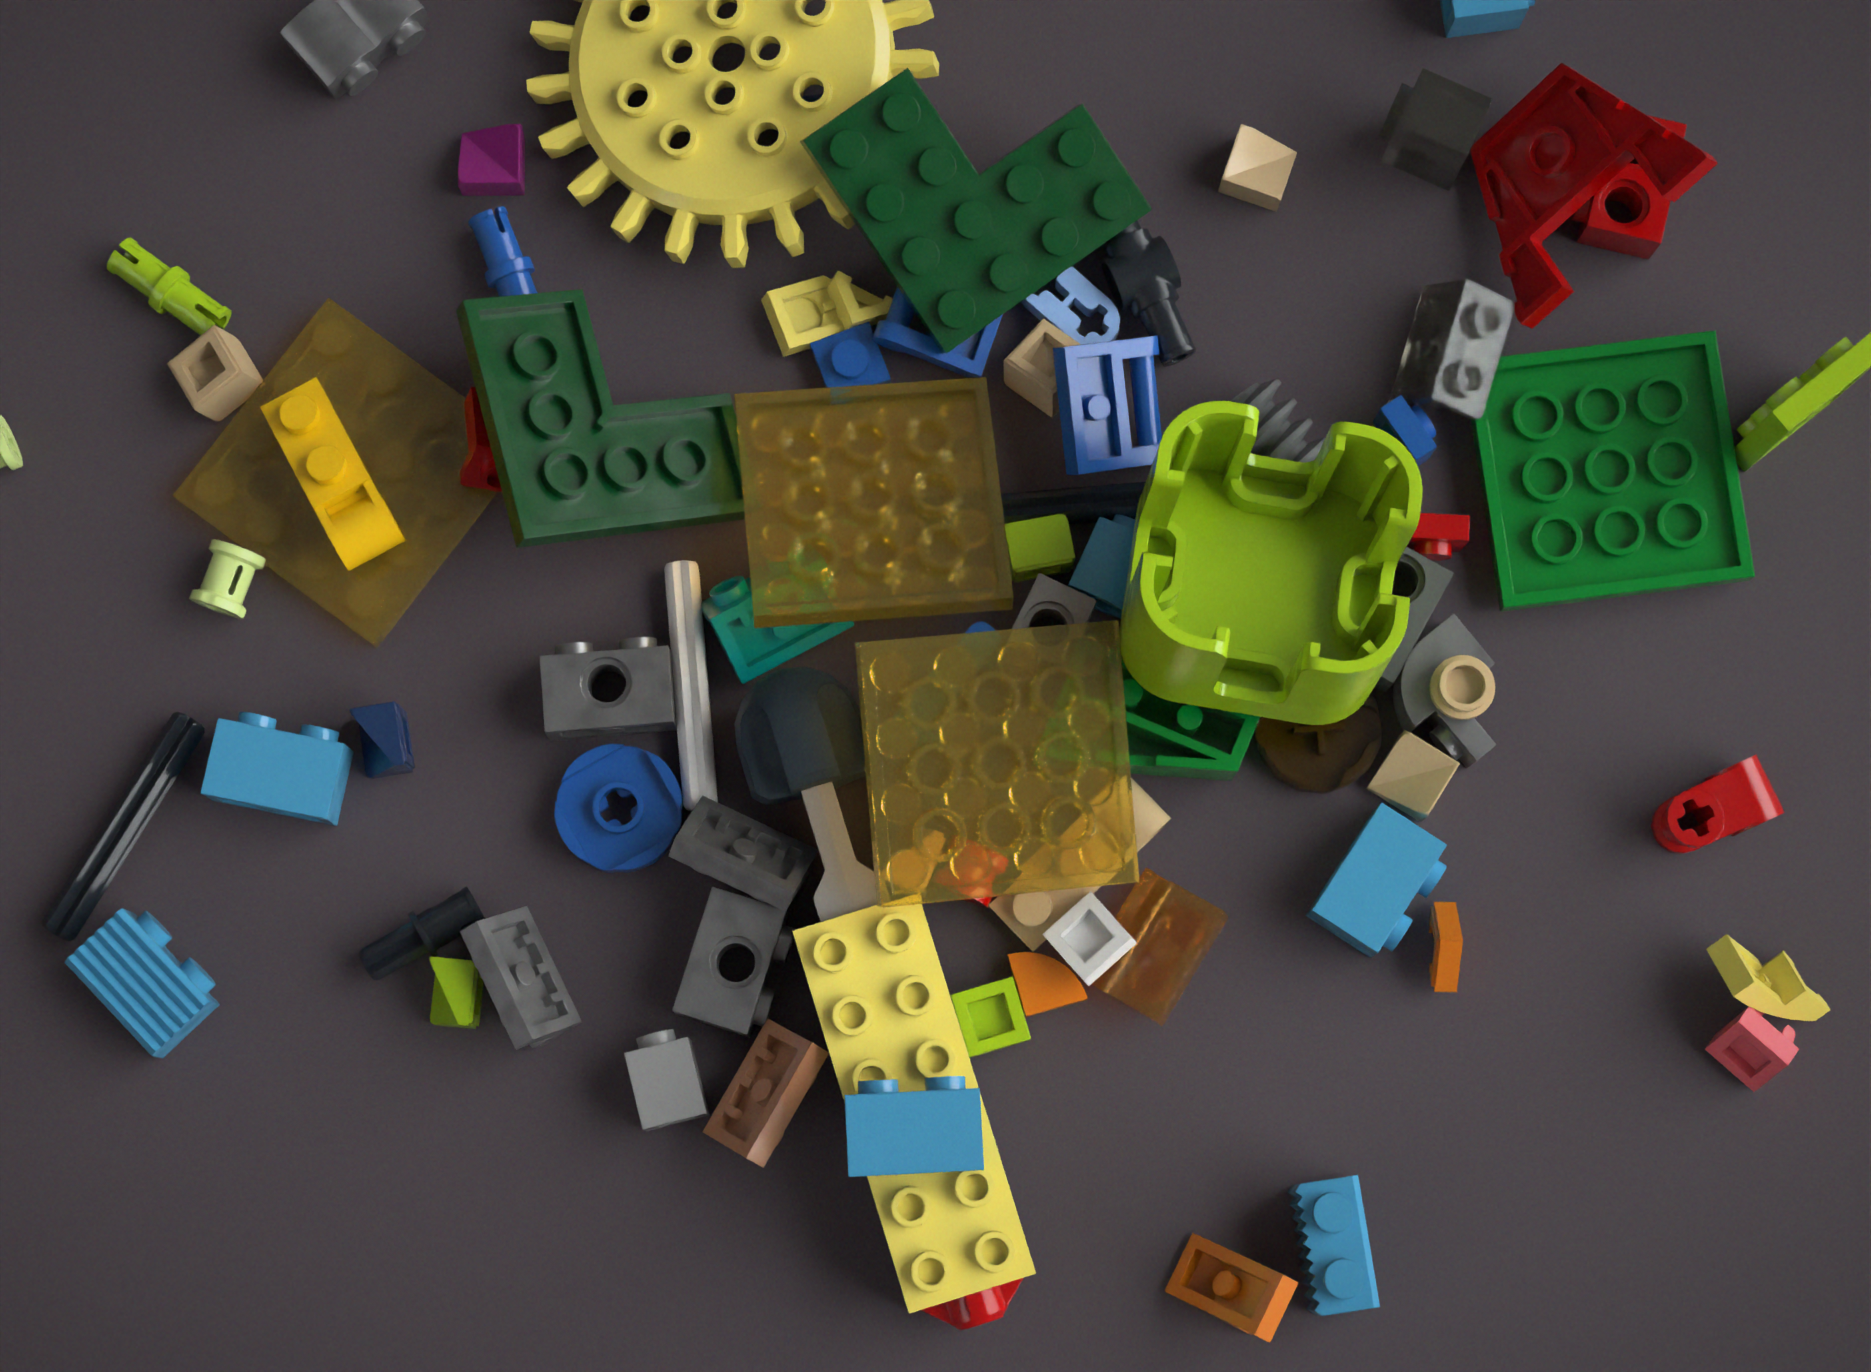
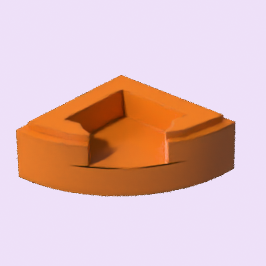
(1448, 945)
(1044, 983)

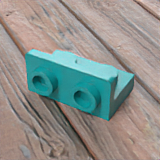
(757, 649)

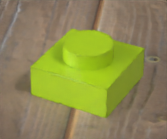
(990, 1017)

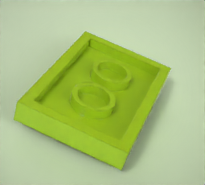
(1802, 399)

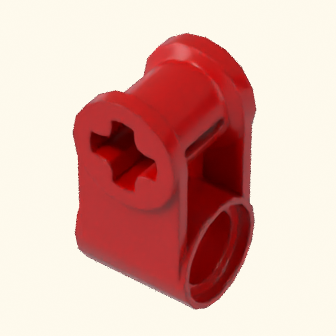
(1722, 805)

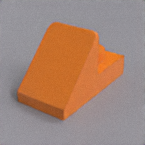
(1231, 1287)

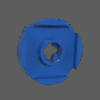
(583, 799)

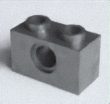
(642, 708)
(726, 924)

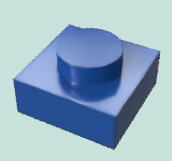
(850, 358)
(1409, 427)

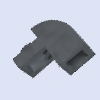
(1412, 698)

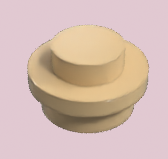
(1462, 687)

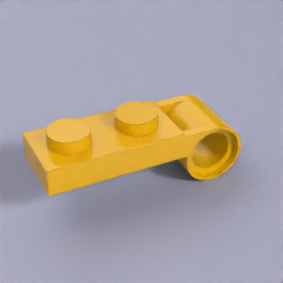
(332, 474)

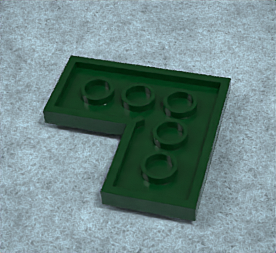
(963, 239)
(571, 456)

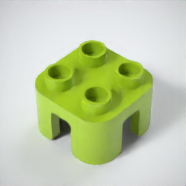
(1268, 574)

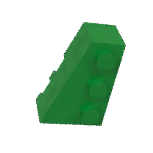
(1181, 737)

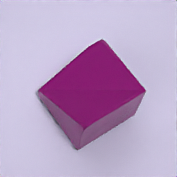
(492, 161)

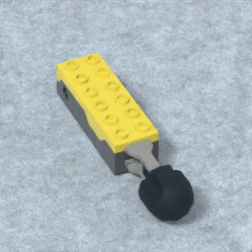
(883, 1004)

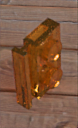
(1172, 940)

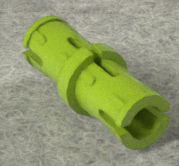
(167, 288)

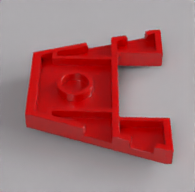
(1553, 158)

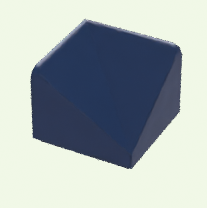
(384, 739)

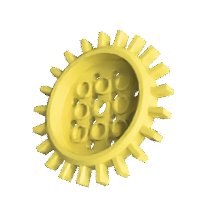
(723, 169)

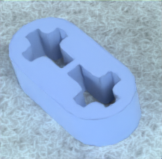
(1083, 296)

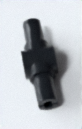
(1145, 281)

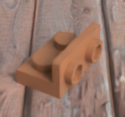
(765, 1092)

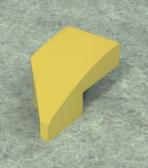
(820, 309)
(1769, 987)

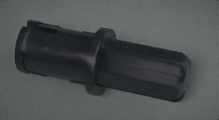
(421, 935)

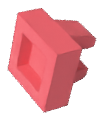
(1753, 1048)

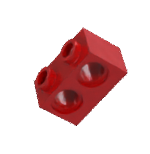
(1643, 199)

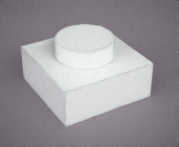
(1089, 938)

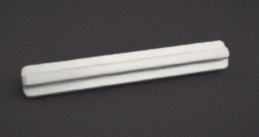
(690, 682)

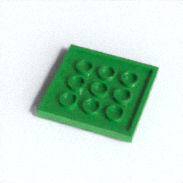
(1611, 473)

